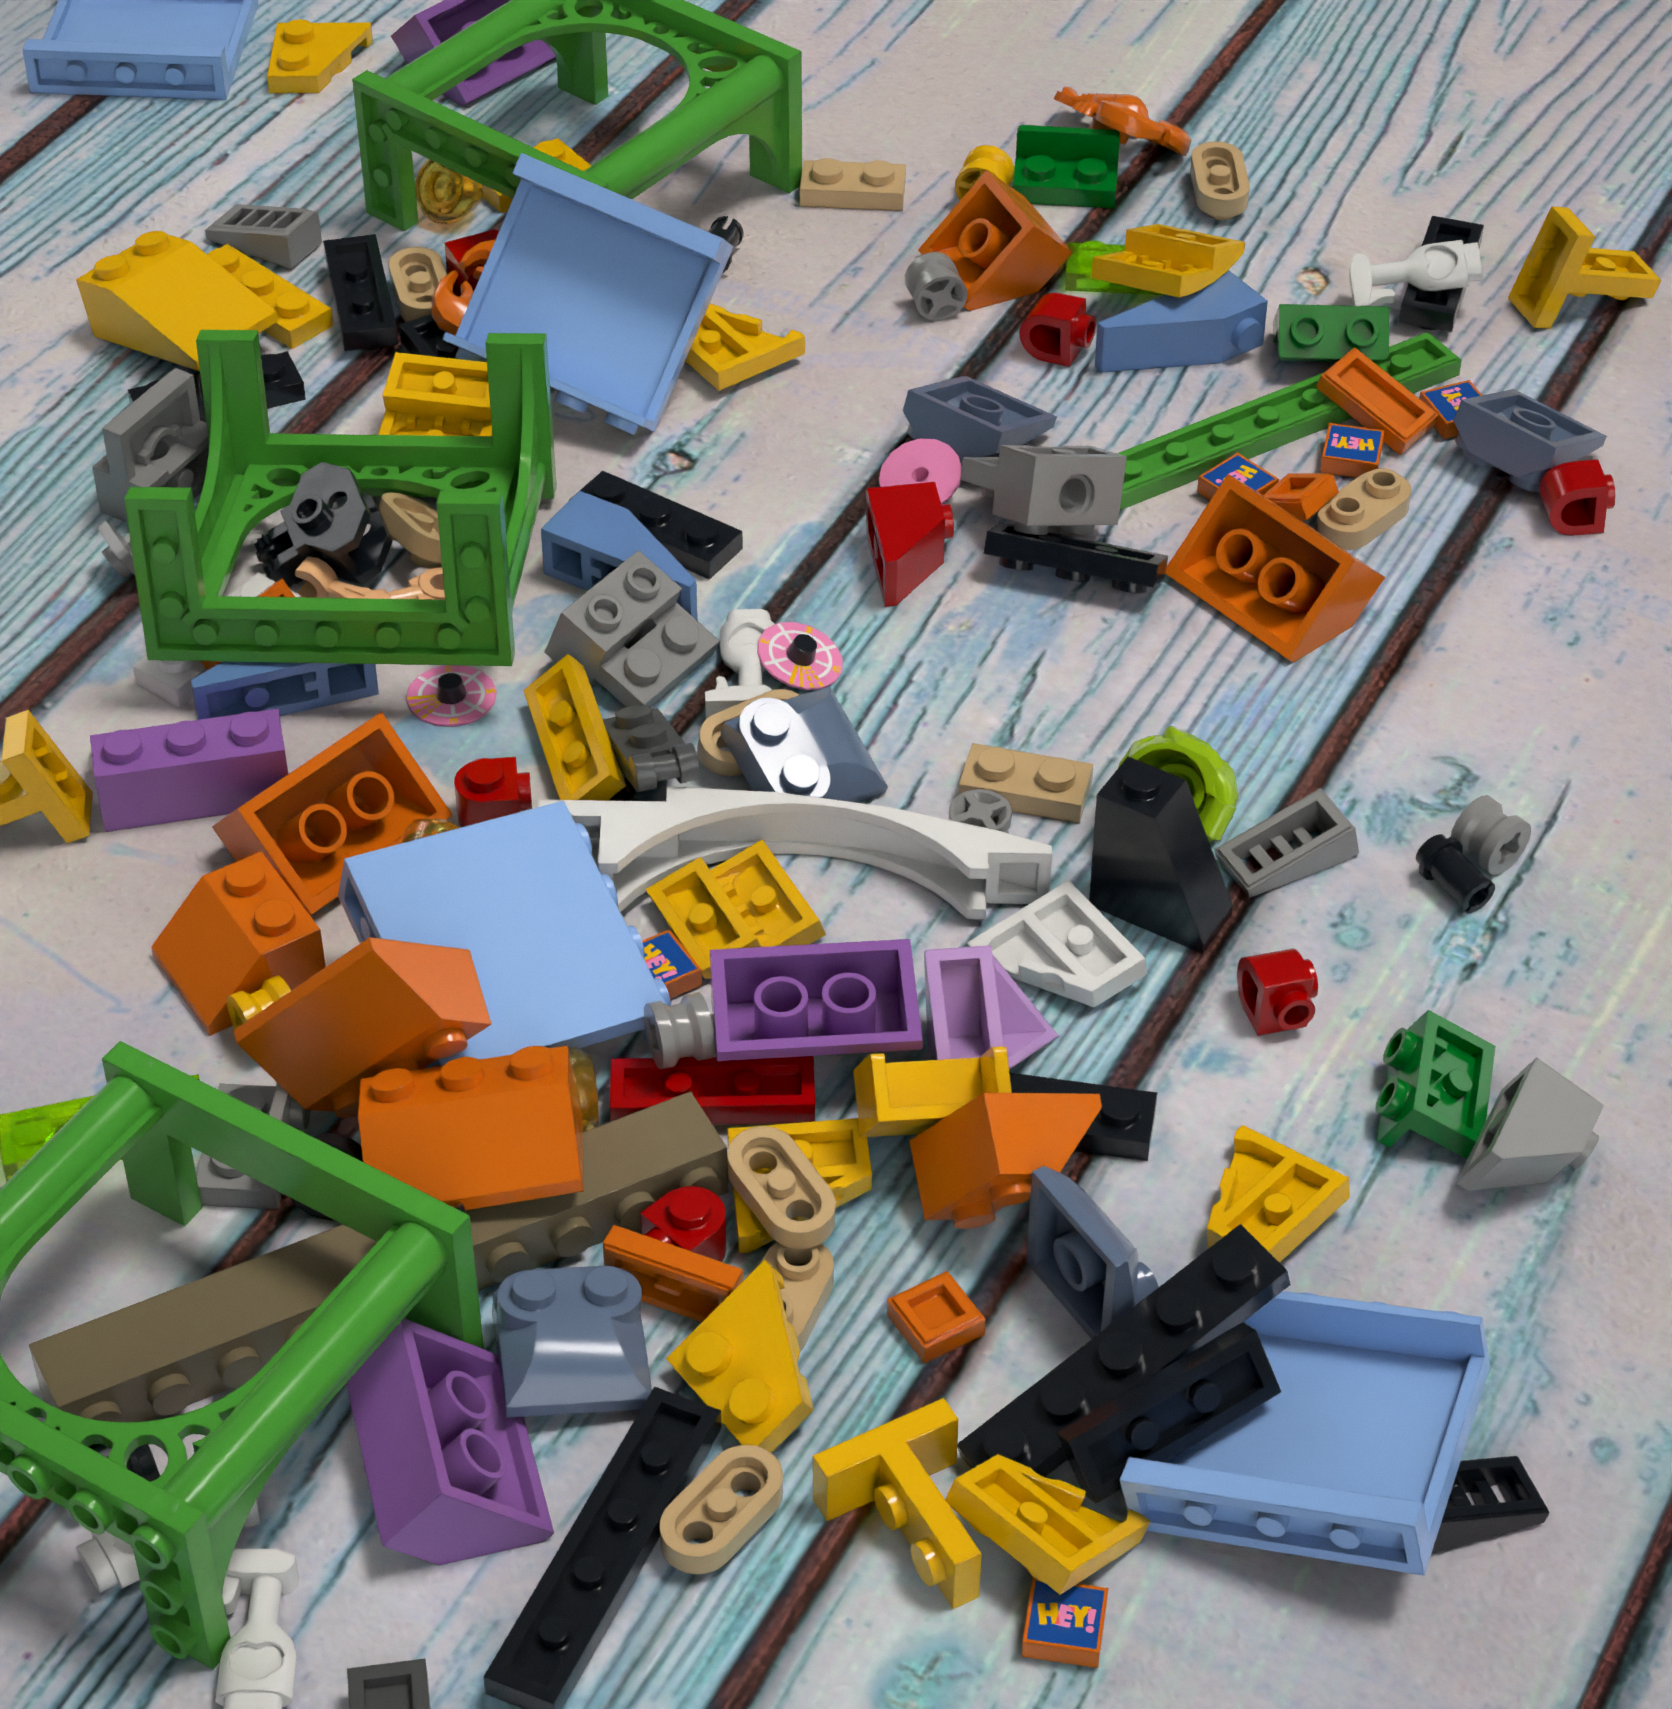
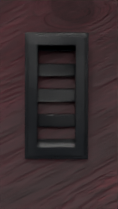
(1489, 1518)

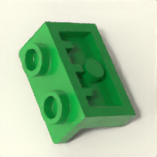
(1067, 166)
(1331, 332)
(1435, 1084)

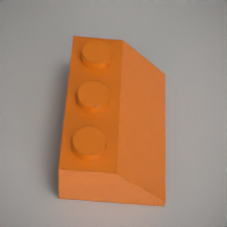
(1272, 572)
(326, 806)
(364, 1015)
(478, 1127)

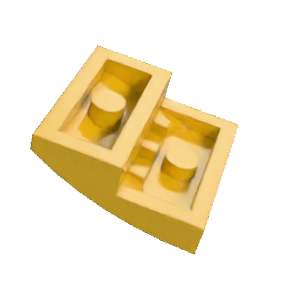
(1168, 260)
(436, 397)
(735, 905)

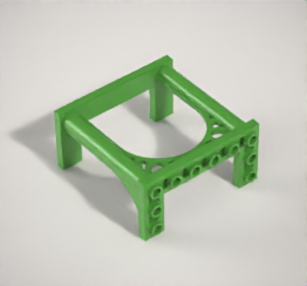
(750, 92)
(484, 511)
(195, 1510)

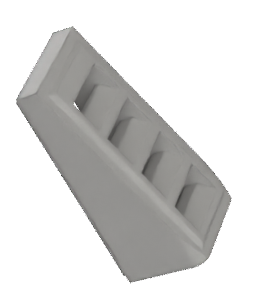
(269, 232)
(1296, 821)

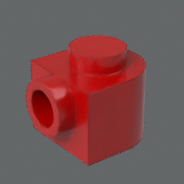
(1057, 329)
(1577, 497)
(491, 790)
(1277, 990)
(688, 1219)

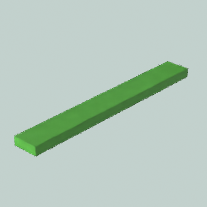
(1267, 423)

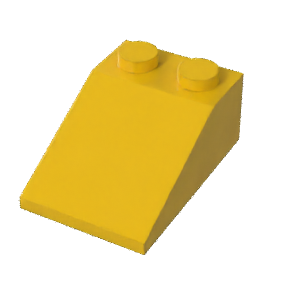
(163, 295)

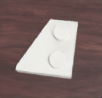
(1065, 948)

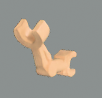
(323, 583)

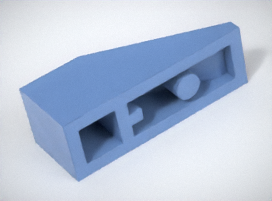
(1185, 330)
(595, 537)
(289, 687)

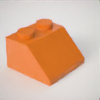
(998, 244)
(234, 935)
(989, 1148)

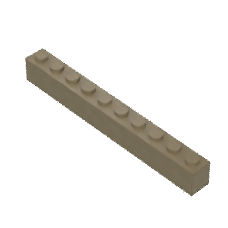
(232, 1323)

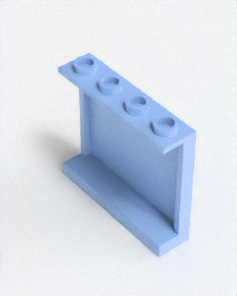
(140, 48)
(605, 284)
(532, 914)
(1351, 1449)

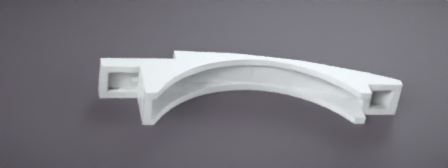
(956, 860)

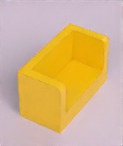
(918, 1094)

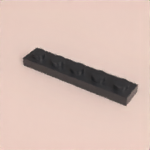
(1174, 1320)
(602, 1553)

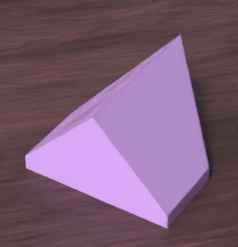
(978, 1007)

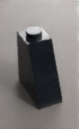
(1156, 858)

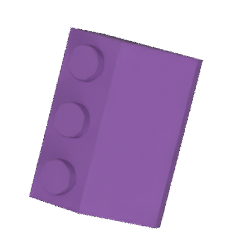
(450, 17)
(186, 768)
(814, 1000)
(441, 1454)

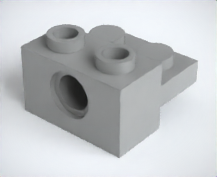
(153, 444)
(1051, 486)
(632, 634)

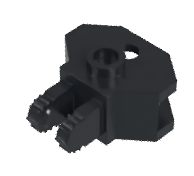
(327, 524)

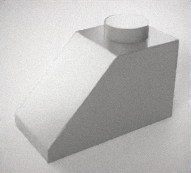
(1532, 1131)

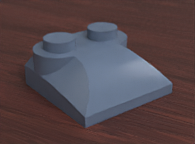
(972, 417)
(1520, 436)
(803, 749)
(1082, 1253)
(570, 1341)

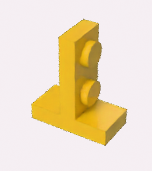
(1566, 265)
(41, 779)
(895, 1471)

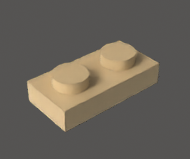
(853, 185)
(1030, 781)

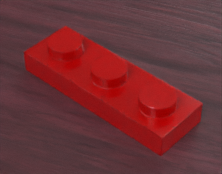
(726, 1090)

